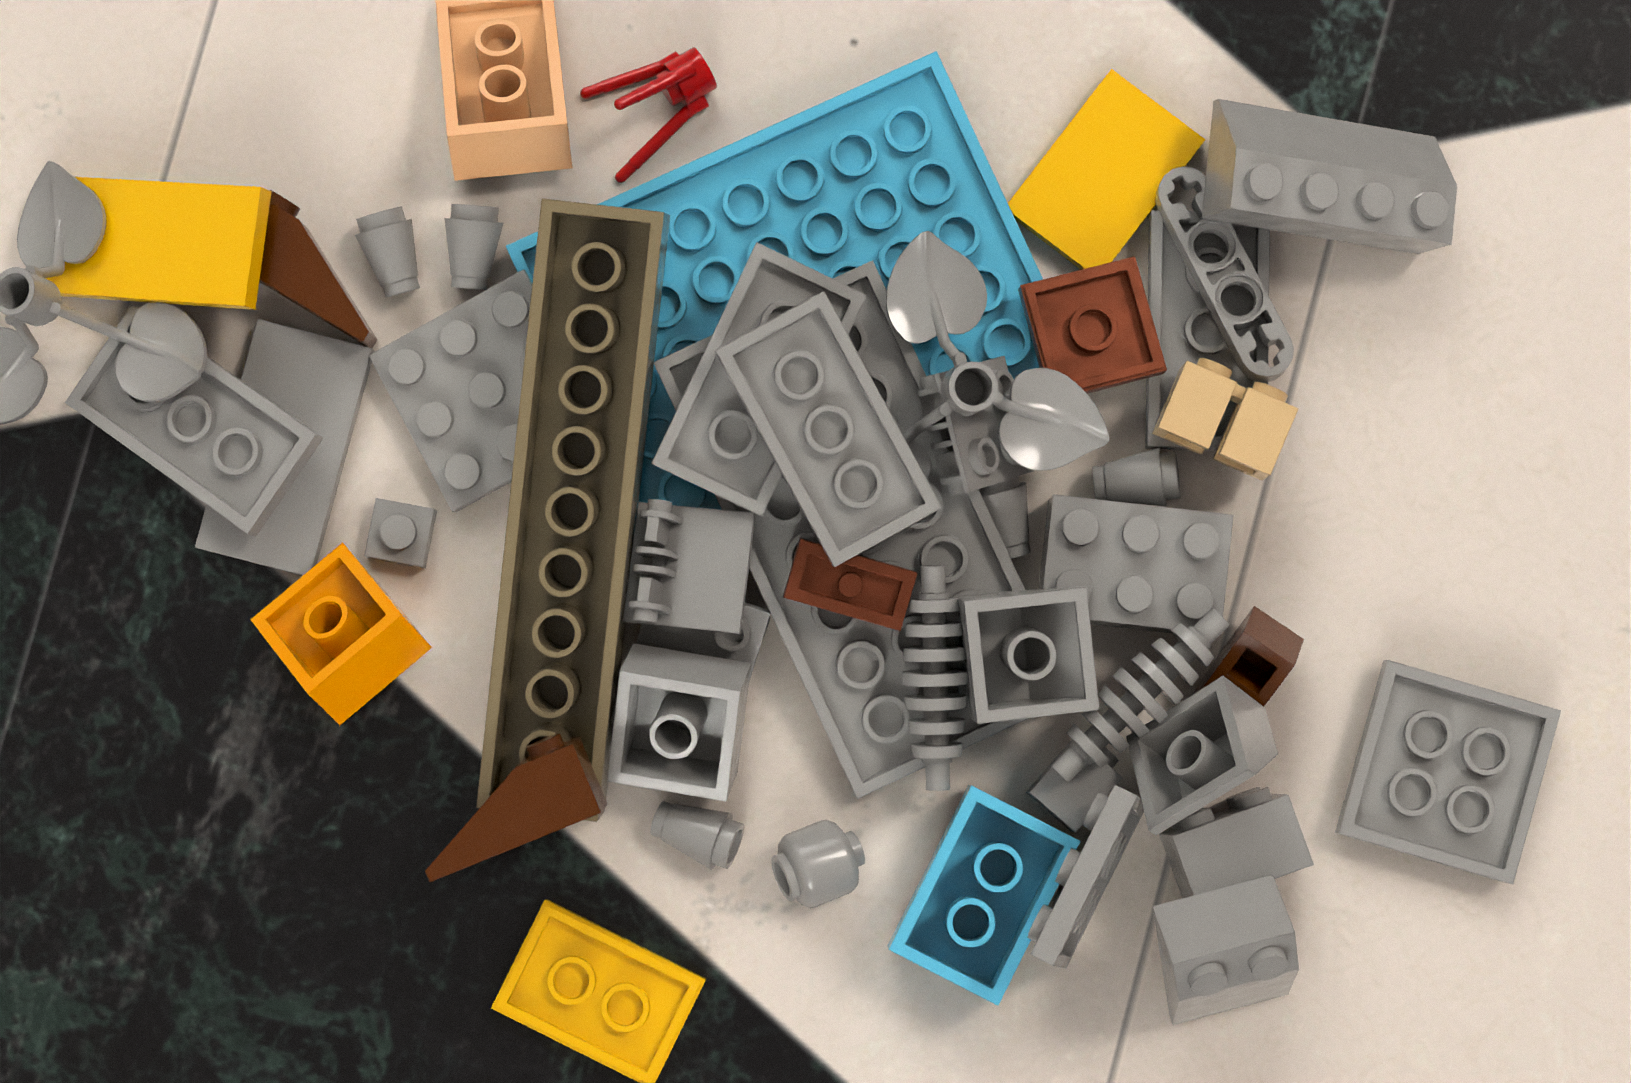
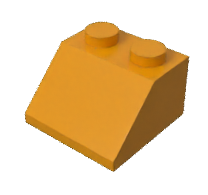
(340, 634)

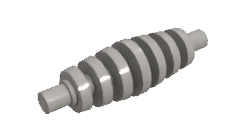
(935, 678)
(1141, 694)

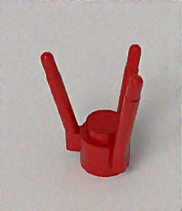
(680, 79)

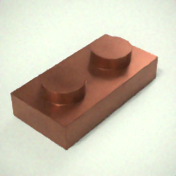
(855, 588)

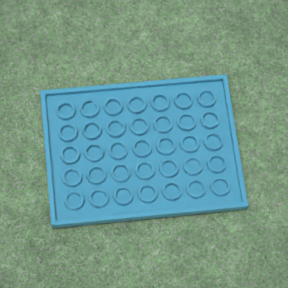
(832, 194)

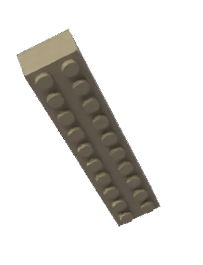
(574, 483)

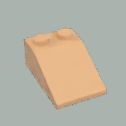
(502, 87)

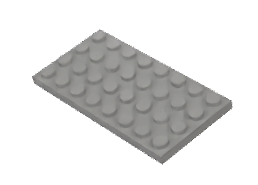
(847, 662)

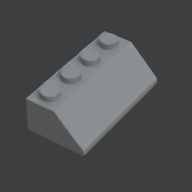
(1327, 179)

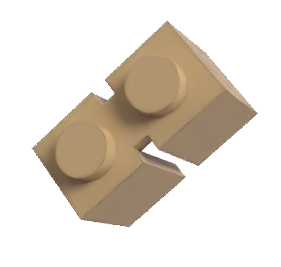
(1255, 426)

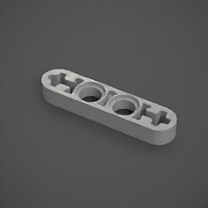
(1216, 277)

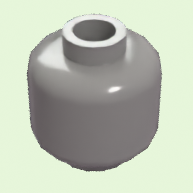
(818, 863)

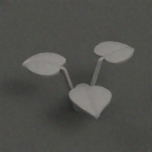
(63, 225)
(1047, 414)

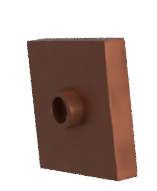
(1094, 325)

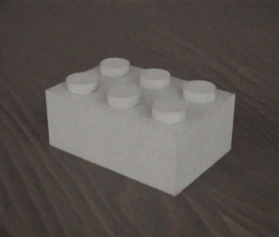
(1137, 560)

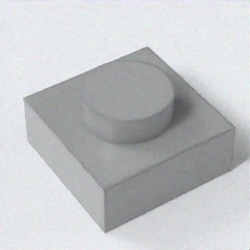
(400, 533)

